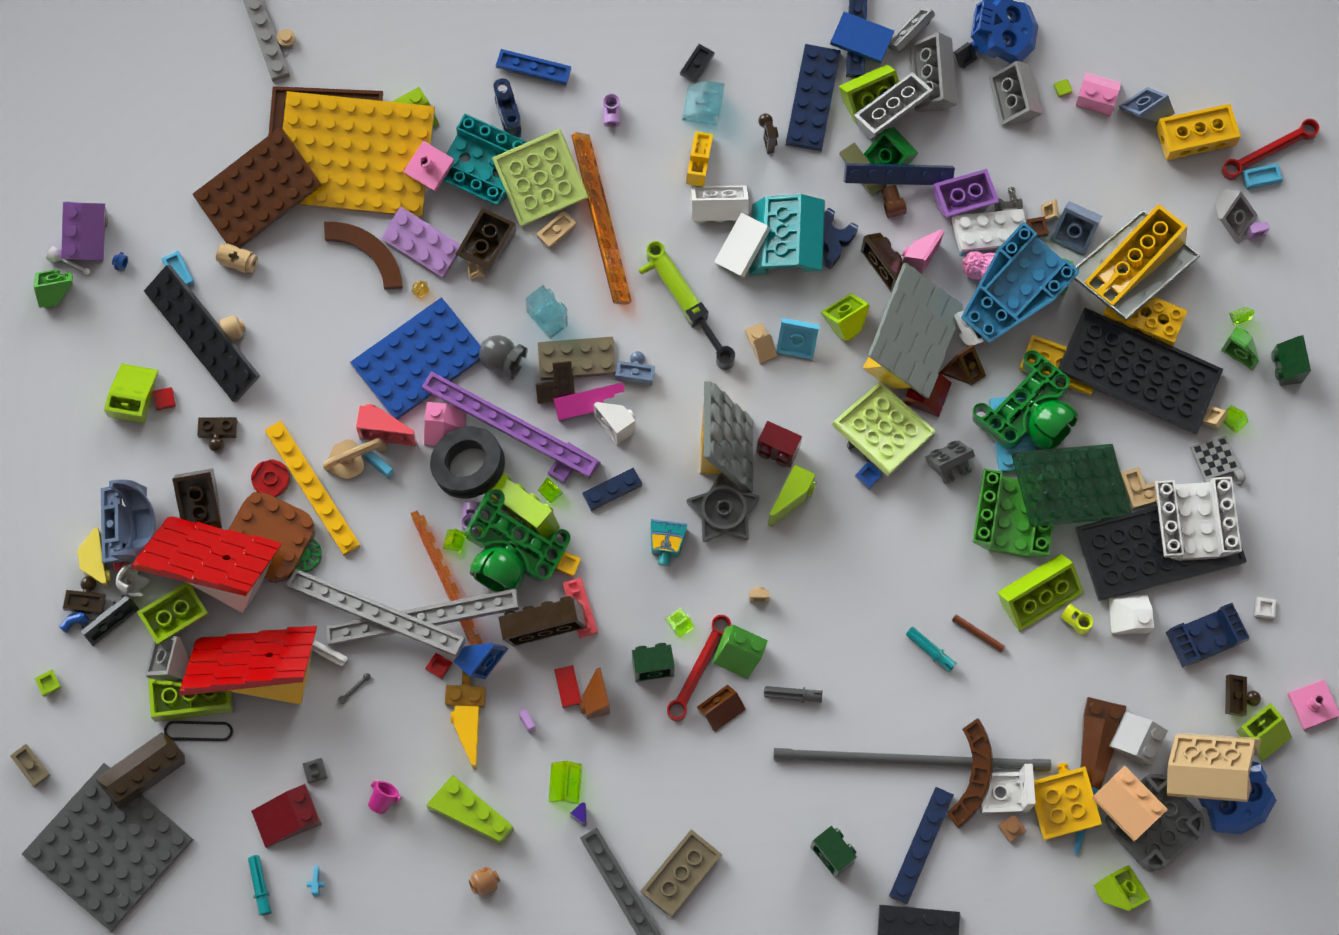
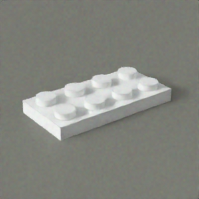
(985, 229)

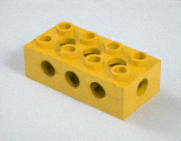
(1198, 132)
(1155, 312)

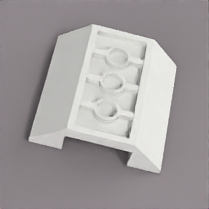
(1198, 519)

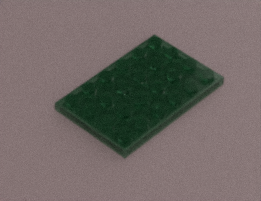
(1071, 485)

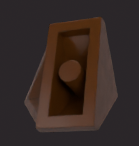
(965, 367)

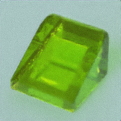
(1241, 315)
(1236, 419)
(679, 622)

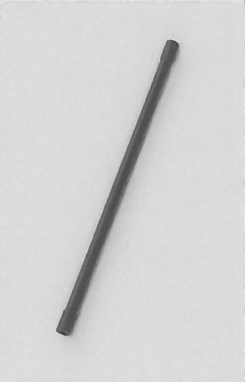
(790, 754)

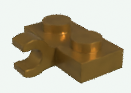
(465, 694)

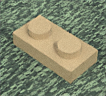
(556, 229)

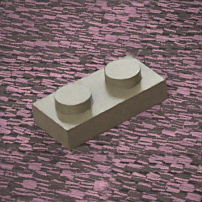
(30, 765)

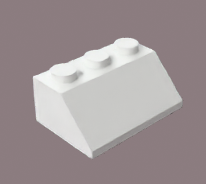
(718, 203)

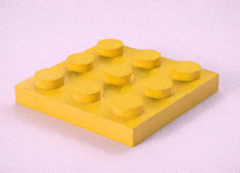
(1065, 804)

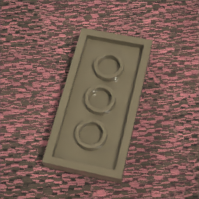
(587, 356)
(681, 873)

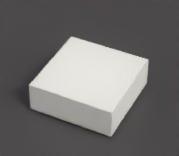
(1265, 608)

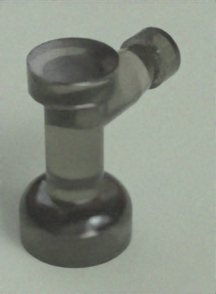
(1013, 203)

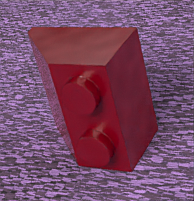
(933, 404)

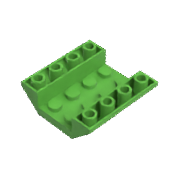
(1003, 520)

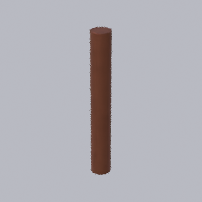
(978, 633)

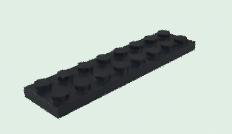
(201, 333)

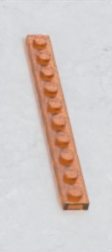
(601, 219)

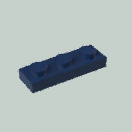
(612, 489)

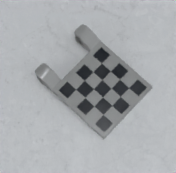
(1217, 459)

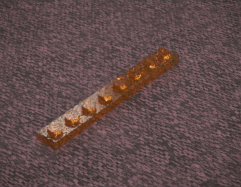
(443, 573)

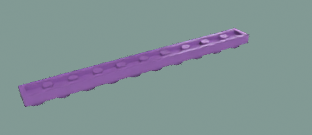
(510, 424)

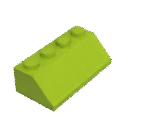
(1041, 591)

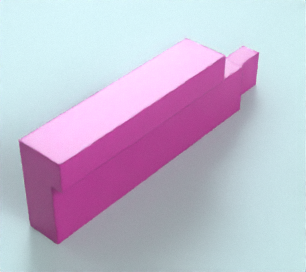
(584, 401)

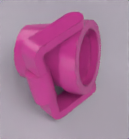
(383, 796)

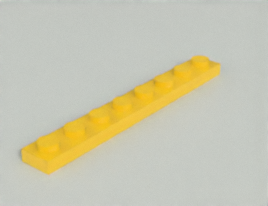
(312, 488)

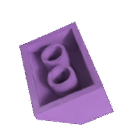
(964, 193)
(83, 231)

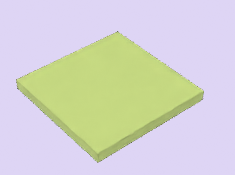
(540, 177)
(883, 428)

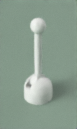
(54, 255)

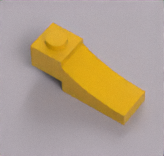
(699, 159)

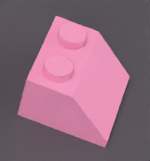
(1098, 94)

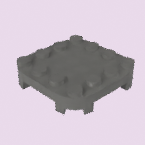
(1168, 834)

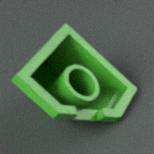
(51, 287)
(1241, 348)

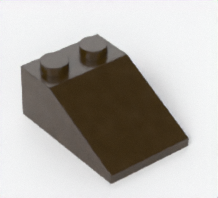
(487, 239)
(198, 497)

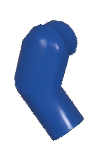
(78, 617)

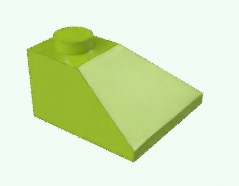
(847, 316)
(1122, 889)

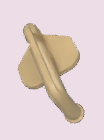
(346, 457)

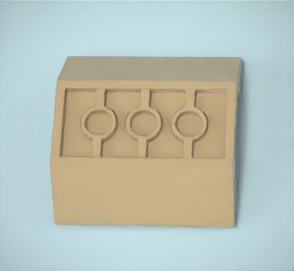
(1211, 766)

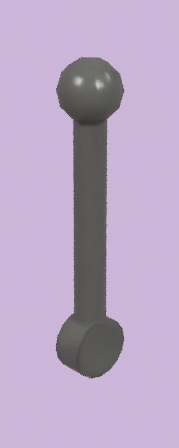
(342, 699)

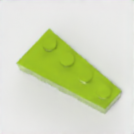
(526, 507)
(168, 705)
(464, 807)

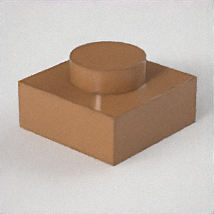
(1011, 828)

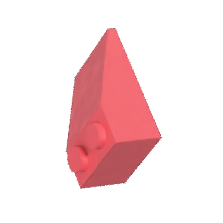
(376, 423)

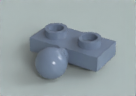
(635, 371)

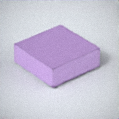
(527, 721)

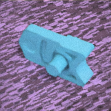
(315, 885)

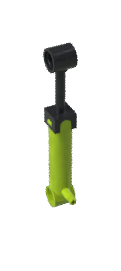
(694, 310)

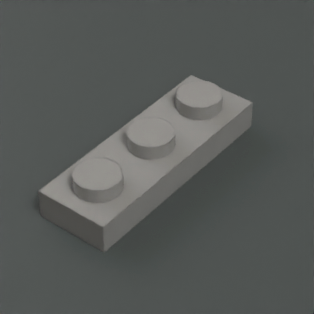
(911, 29)

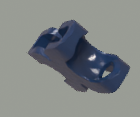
(507, 107)
(836, 238)

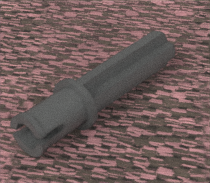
(793, 694)

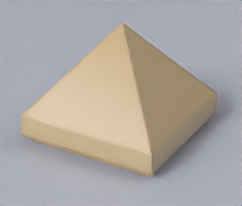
(1050, 210)

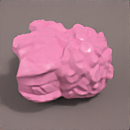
(976, 264)

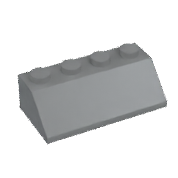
(934, 64)
(892, 105)

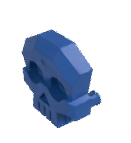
(993, 26)
(1242, 816)

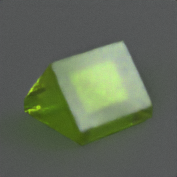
(550, 490)
(454, 540)

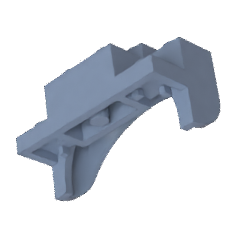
(124, 528)

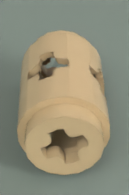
(247, 260)

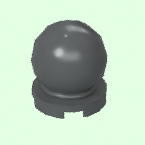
(501, 355)

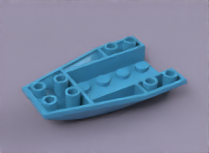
(1017, 284)

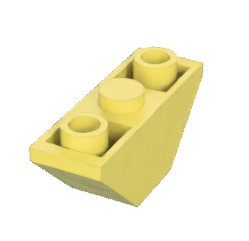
(91, 559)

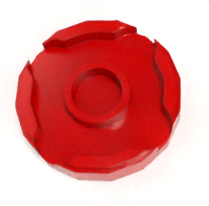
(270, 477)

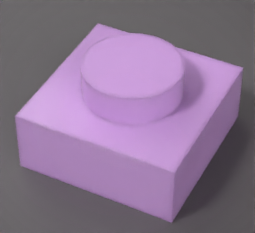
(1257, 230)

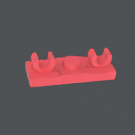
(576, 590)

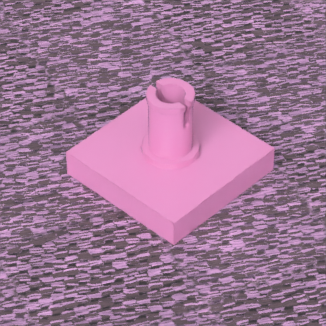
(429, 166)
(1313, 704)

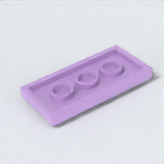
(421, 242)

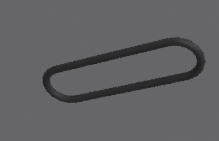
(199, 722)

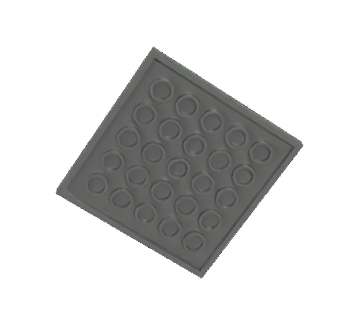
(105, 853)

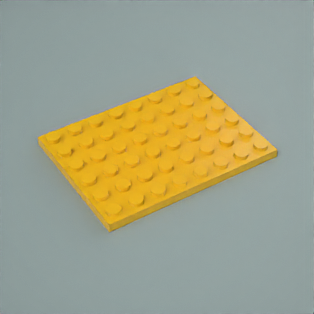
(359, 150)

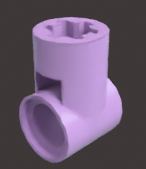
(611, 115)
(469, 509)

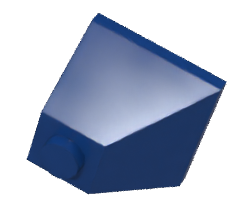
(480, 659)

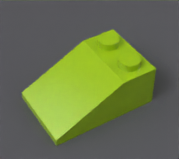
(794, 493)

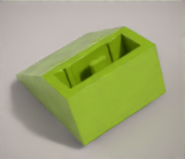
(131, 393)

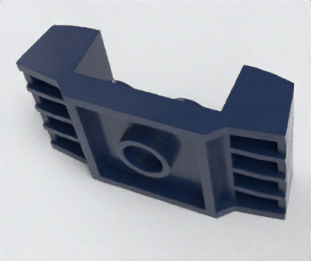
(1207, 635)

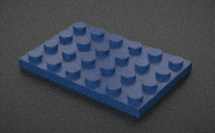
(404, 358)

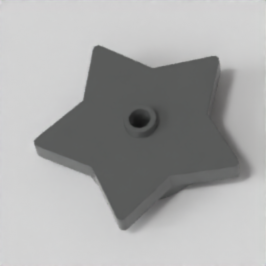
(723, 496)

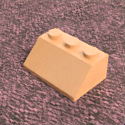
(1129, 803)

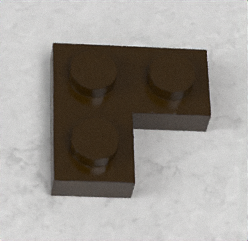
(562, 385)

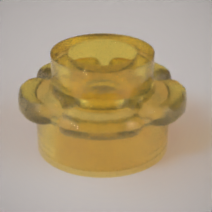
(420, 288)

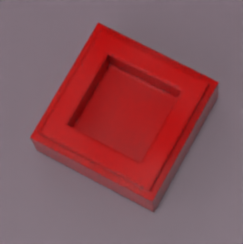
(164, 398)
(438, 666)

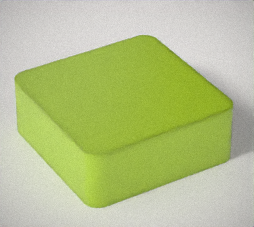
(1063, 88)

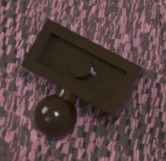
(770, 132)
(216, 429)
(85, 601)
(1237, 696)

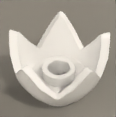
(130, 582)

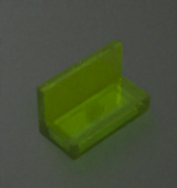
(565, 782)

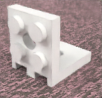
(1018, 790)

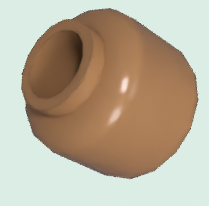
(484, 881)

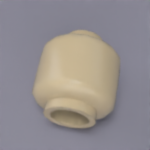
(232, 327)

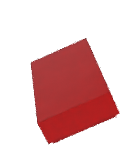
(567, 686)

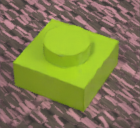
(48, 683)

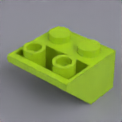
(1268, 726)

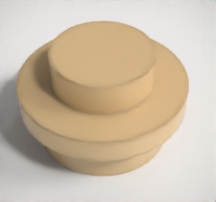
(286, 38)

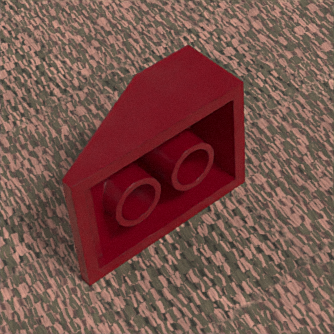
(286, 816)

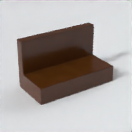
(721, 707)

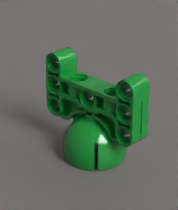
(1040, 417)
(504, 557)

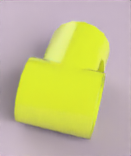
(1067, 617)

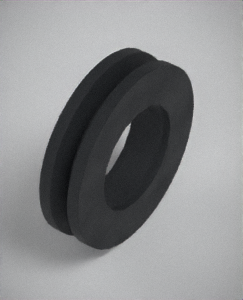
(478, 482)

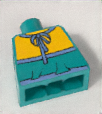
(667, 539)

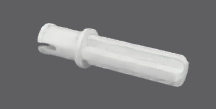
(329, 654)

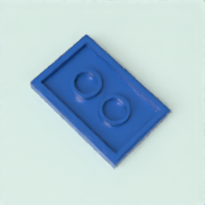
(862, 37)

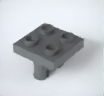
(953, 454)

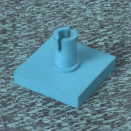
(797, 338)

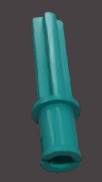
(931, 649)
(261, 894)

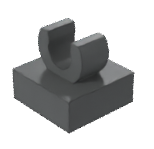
(314, 770)

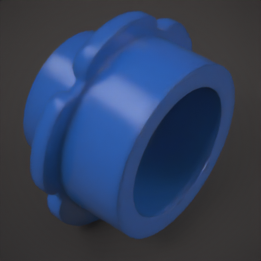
(120, 261)

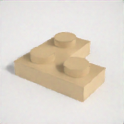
(1137, 492)

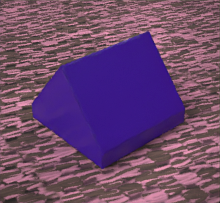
(579, 814)

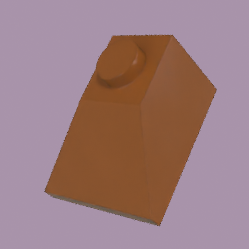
(595, 697)

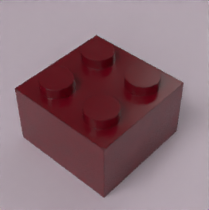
(778, 444)

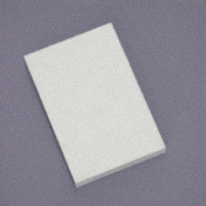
(742, 245)

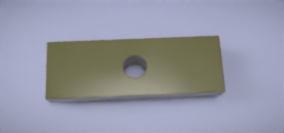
(853, 154)

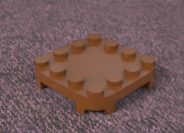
(280, 522)

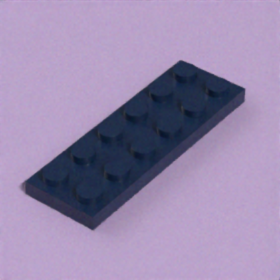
(813, 97)

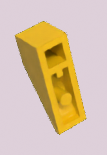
(467, 728)

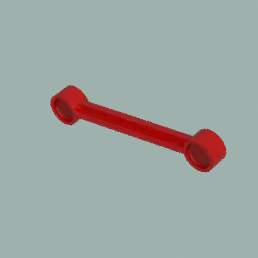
(1270, 149)
(698, 668)

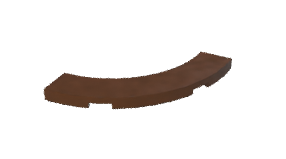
(370, 246)
(980, 774)

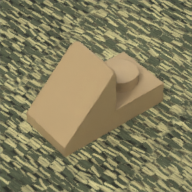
(761, 343)

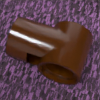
(893, 204)

